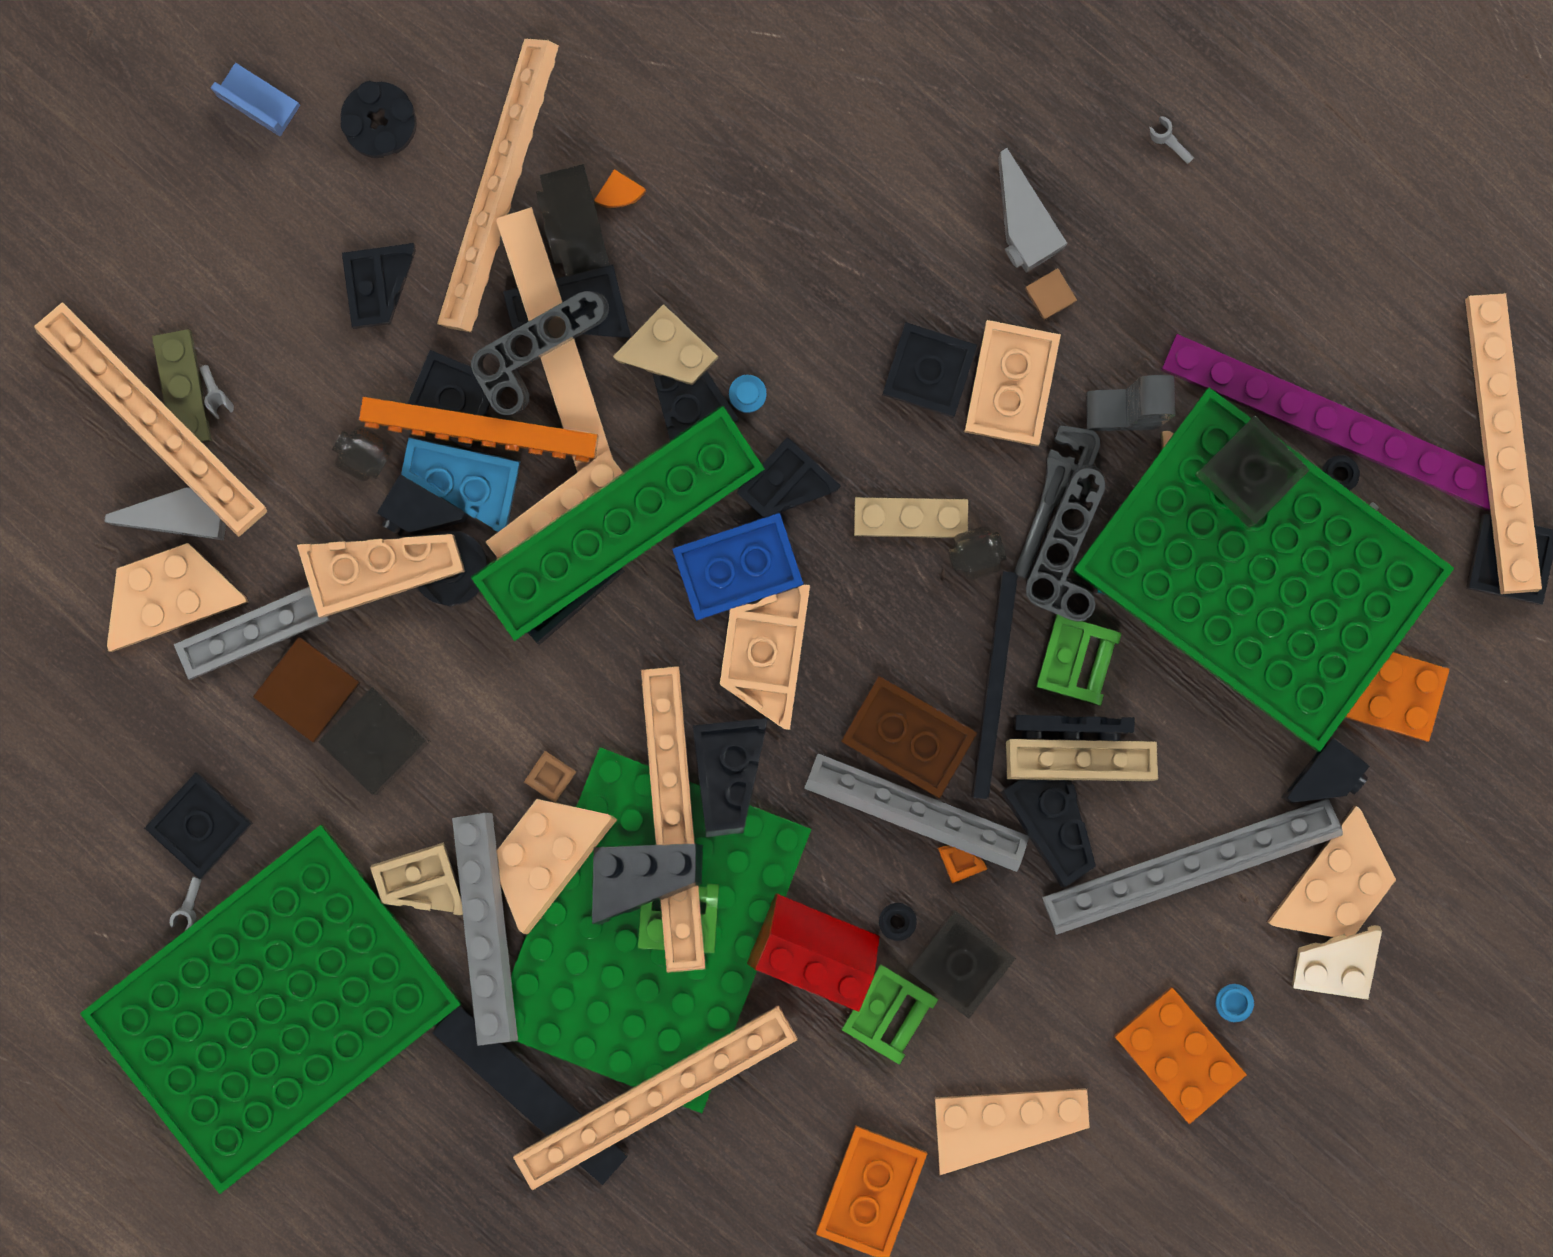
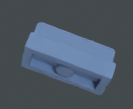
(256, 99)

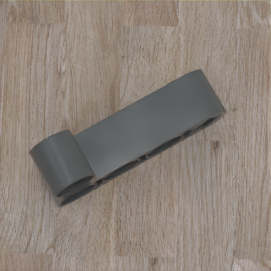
(542, 342)
(1141, 406)
(1072, 539)

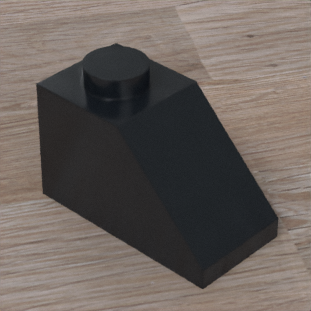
(417, 509)
(1328, 775)

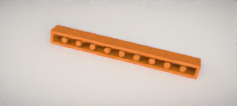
(478, 428)

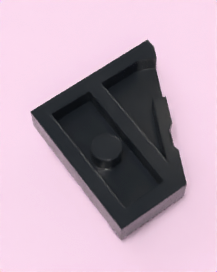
(376, 282)
(787, 481)

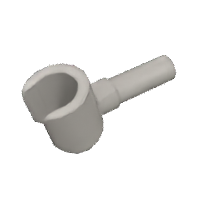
(1170, 140)
(215, 396)
(188, 904)

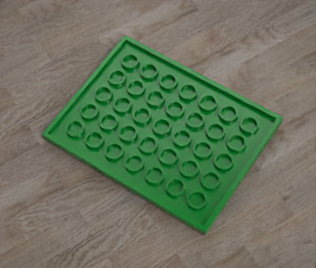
(1276, 610)
(613, 1006)
(270, 1008)

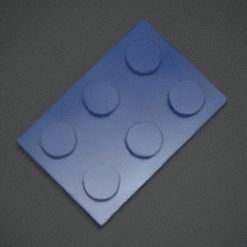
(737, 566)

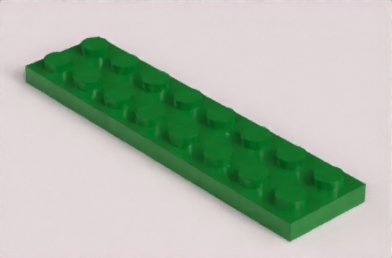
(617, 523)

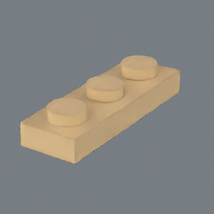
(910, 517)

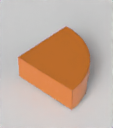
(619, 191)
(960, 863)

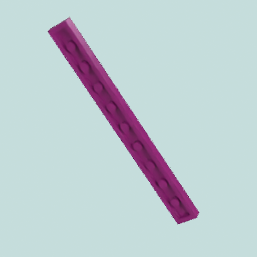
(1328, 421)

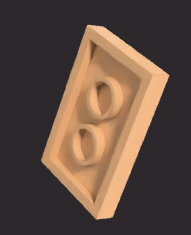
(1012, 383)

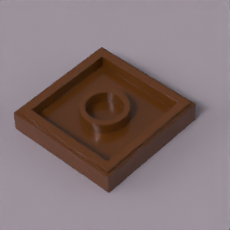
(306, 689)

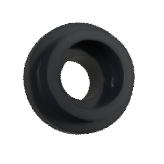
(1348, 465)
(909, 926)

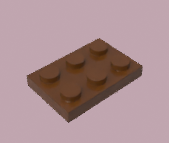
(909, 737)

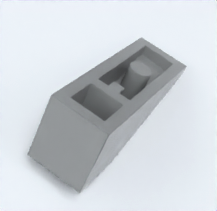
(1027, 224)
(173, 513)

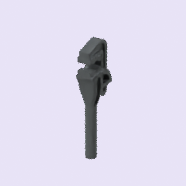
(1058, 475)

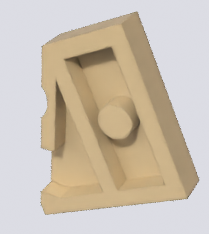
(667, 349)
(419, 880)
(1339, 965)

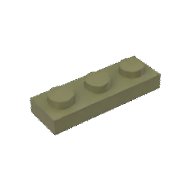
(182, 381)

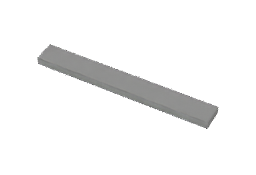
(1192, 866)

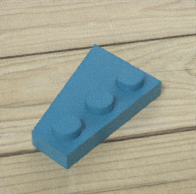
(466, 478)

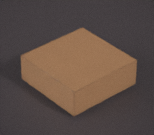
(1050, 294)
(550, 776)

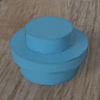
(747, 393)
(1234, 1003)

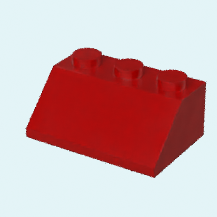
(816, 952)

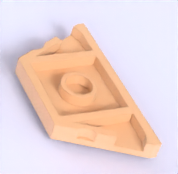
(166, 595)
(765, 653)
(545, 855)
(1339, 884)

